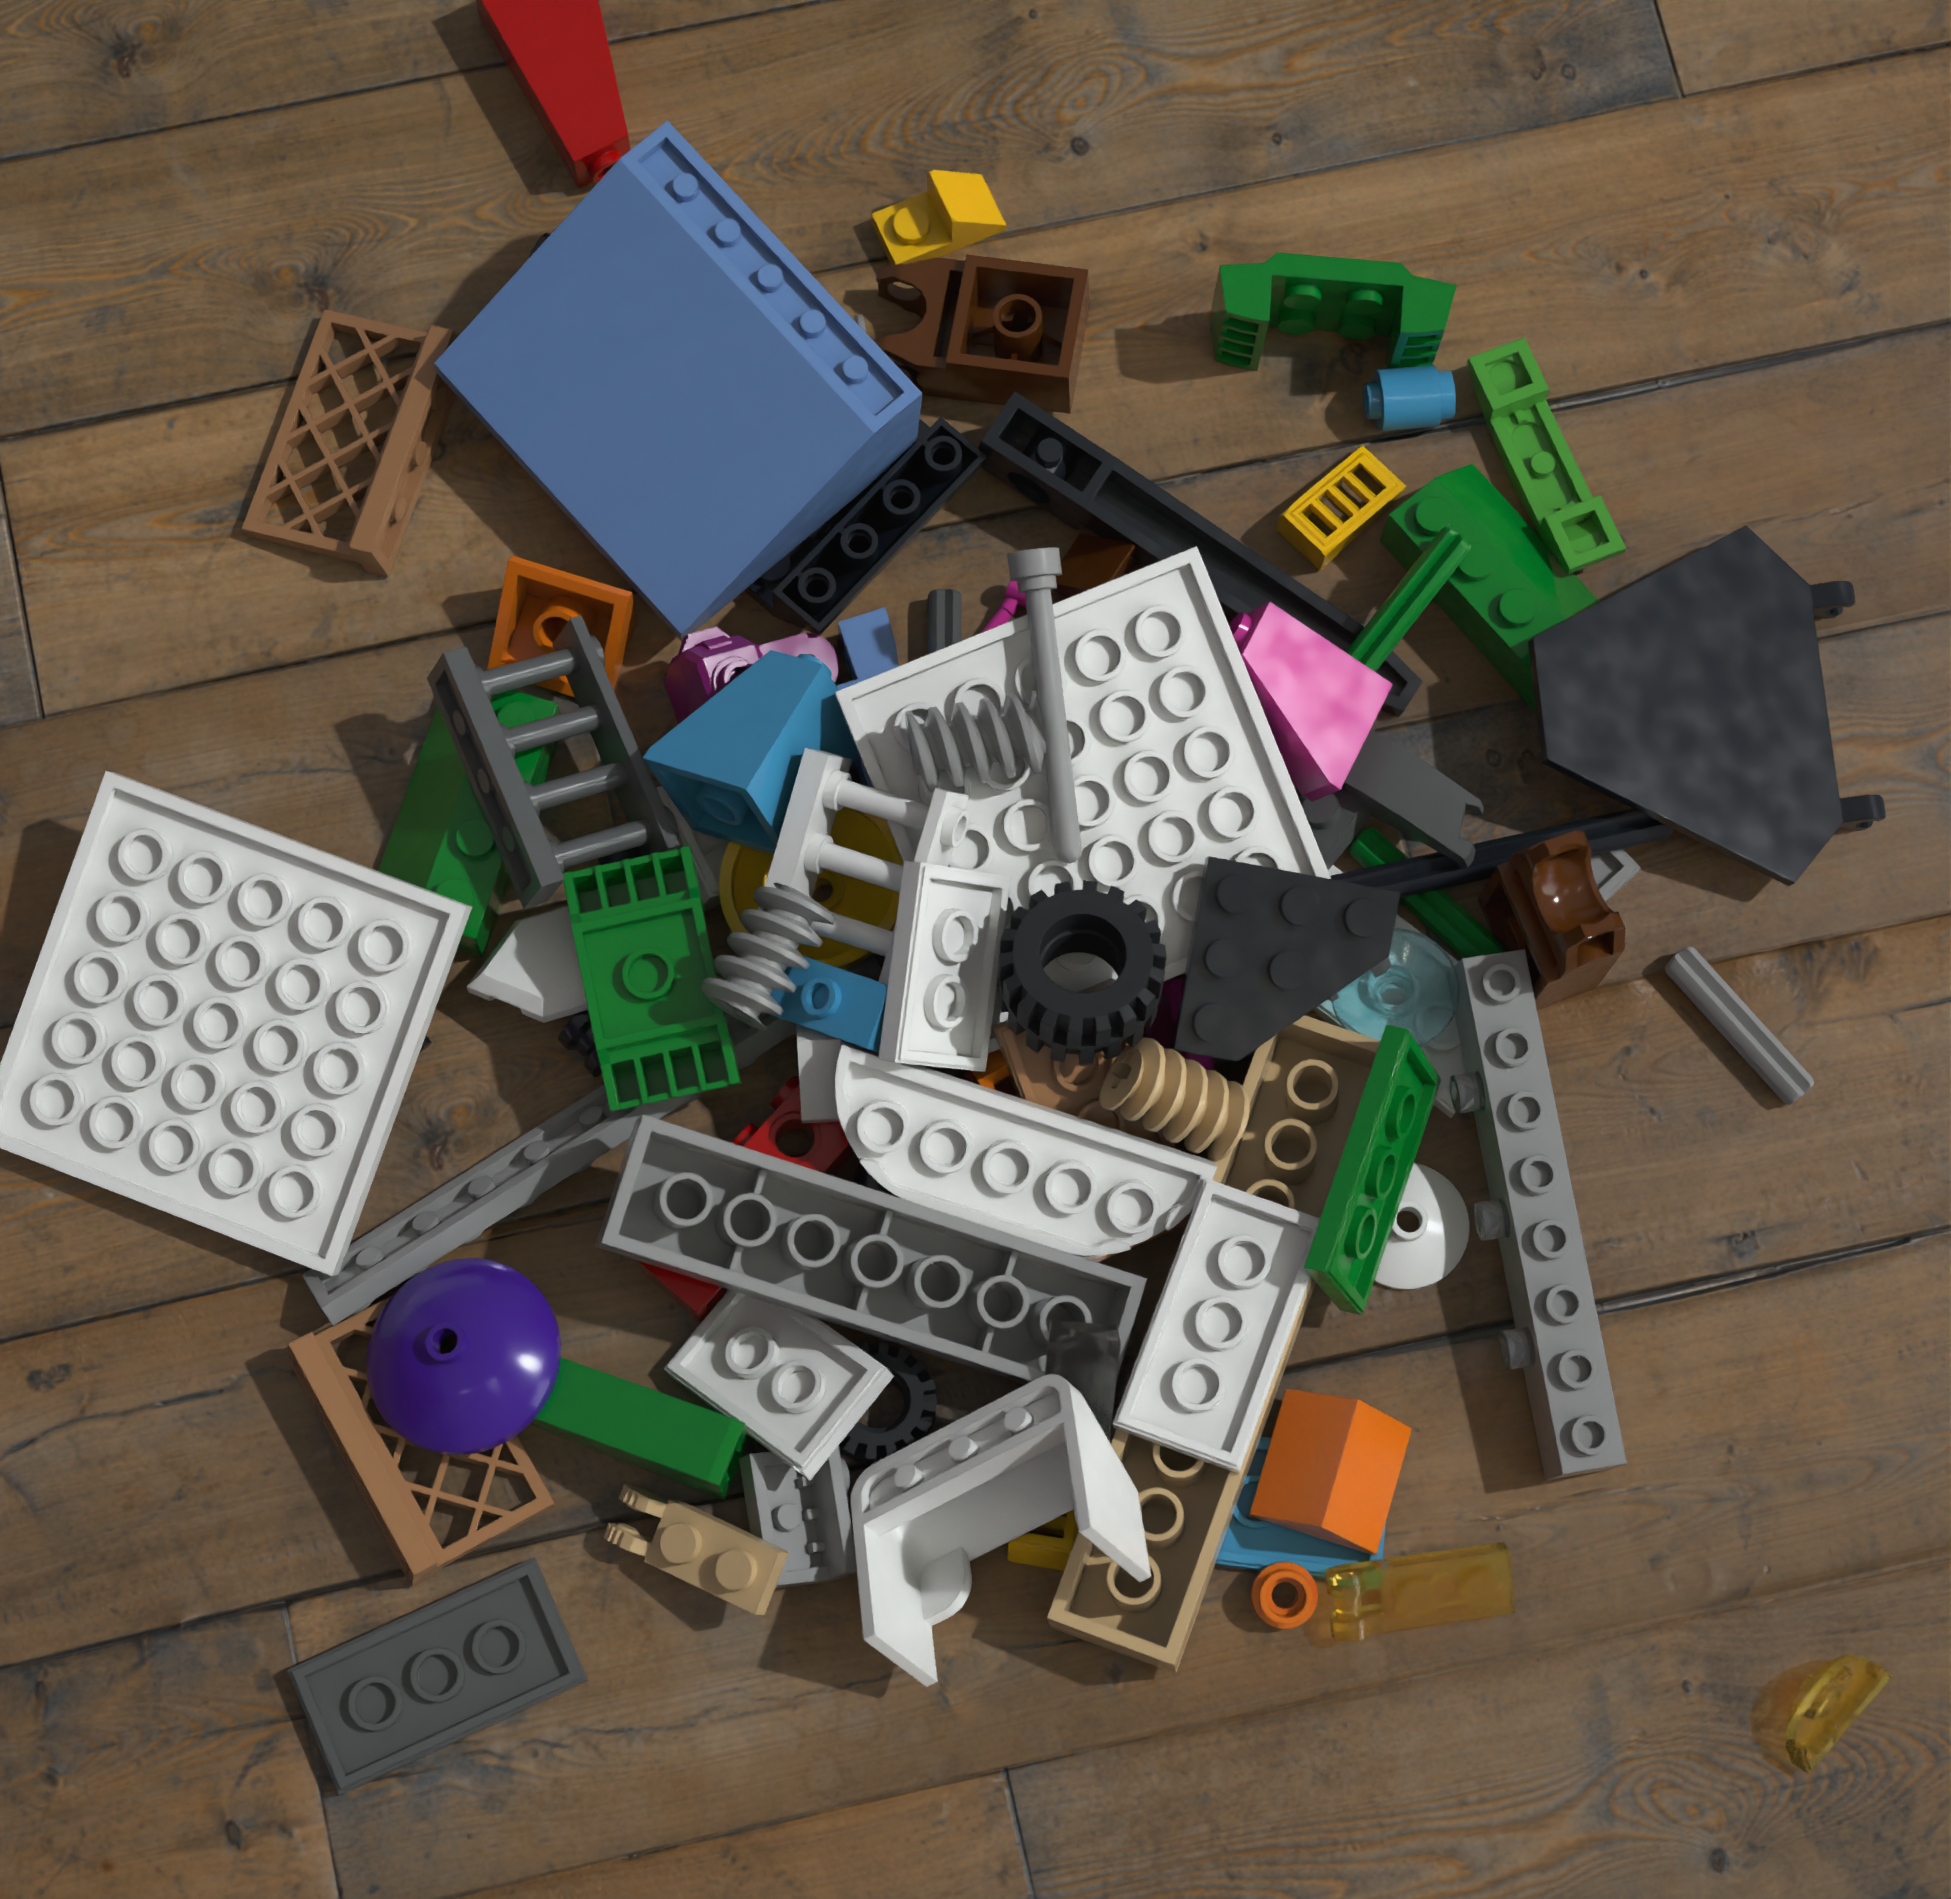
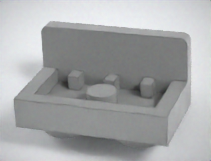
(801, 1516)

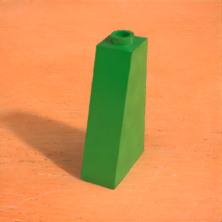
(645, 1428)

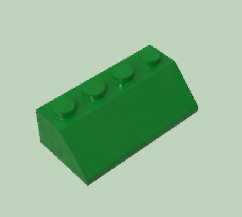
(1507, 581)
(442, 831)

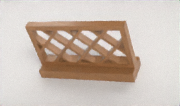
(400, 466)
(378, 1473)

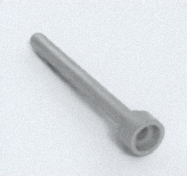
(1036, 577)

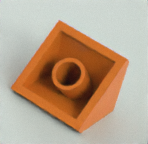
(539, 604)
(1331, 1469)

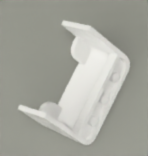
(972, 1491)

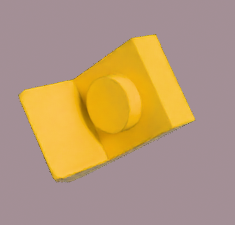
(942, 220)

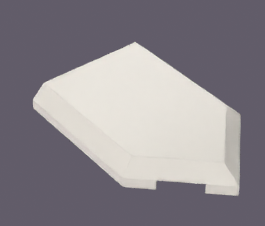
(535, 968)

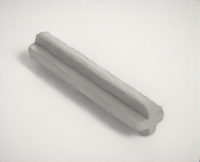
(1739, 1025)

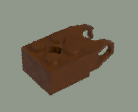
(990, 328)
(1556, 913)

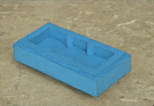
(835, 1003)

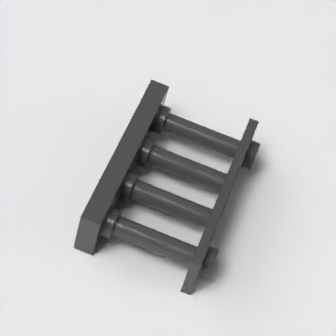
(514, 804)

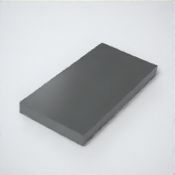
(437, 1676)

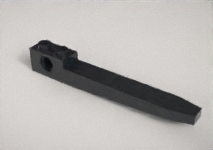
(1116, 502)

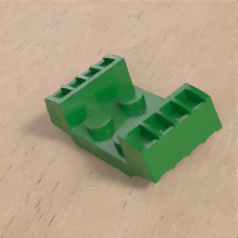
(1328, 295)
(642, 973)

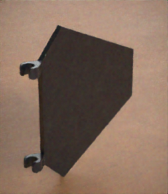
(1705, 705)

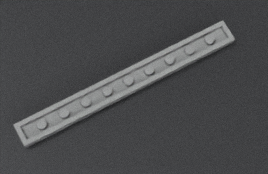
(509, 1182)

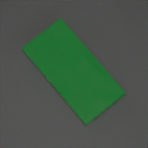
(1373, 1171)

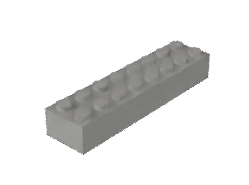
(853, 1253)

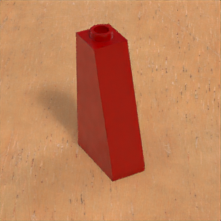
(567, 76)

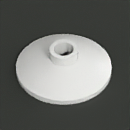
(1433, 1250)

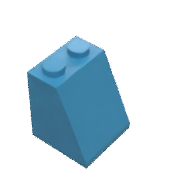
(742, 749)

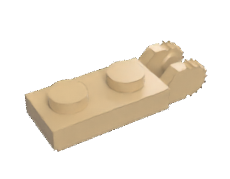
(702, 1550)

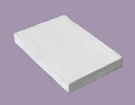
(944, 967)
(781, 1376)

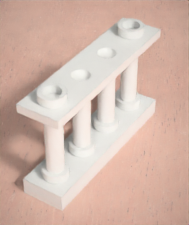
(808, 849)

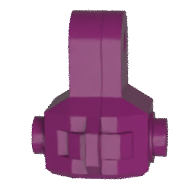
(714, 659)

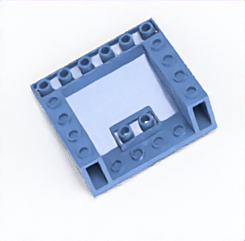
(681, 383)

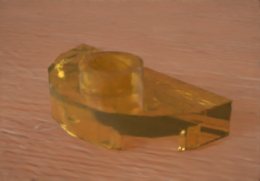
(1829, 1706)

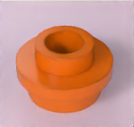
(1296, 1612)

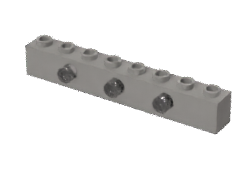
(1534, 1218)

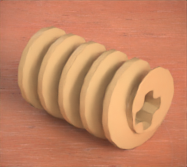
(1177, 1097)

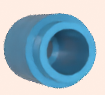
(1409, 398)

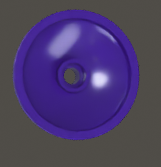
(493, 1376)

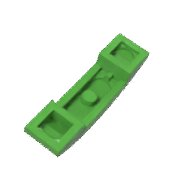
(1539, 460)

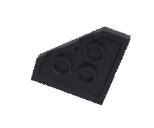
(1272, 951)

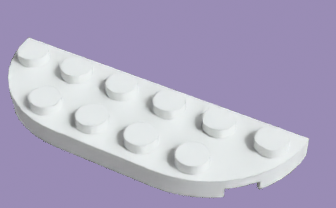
(1010, 1158)

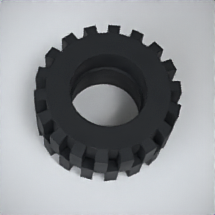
(1084, 924)

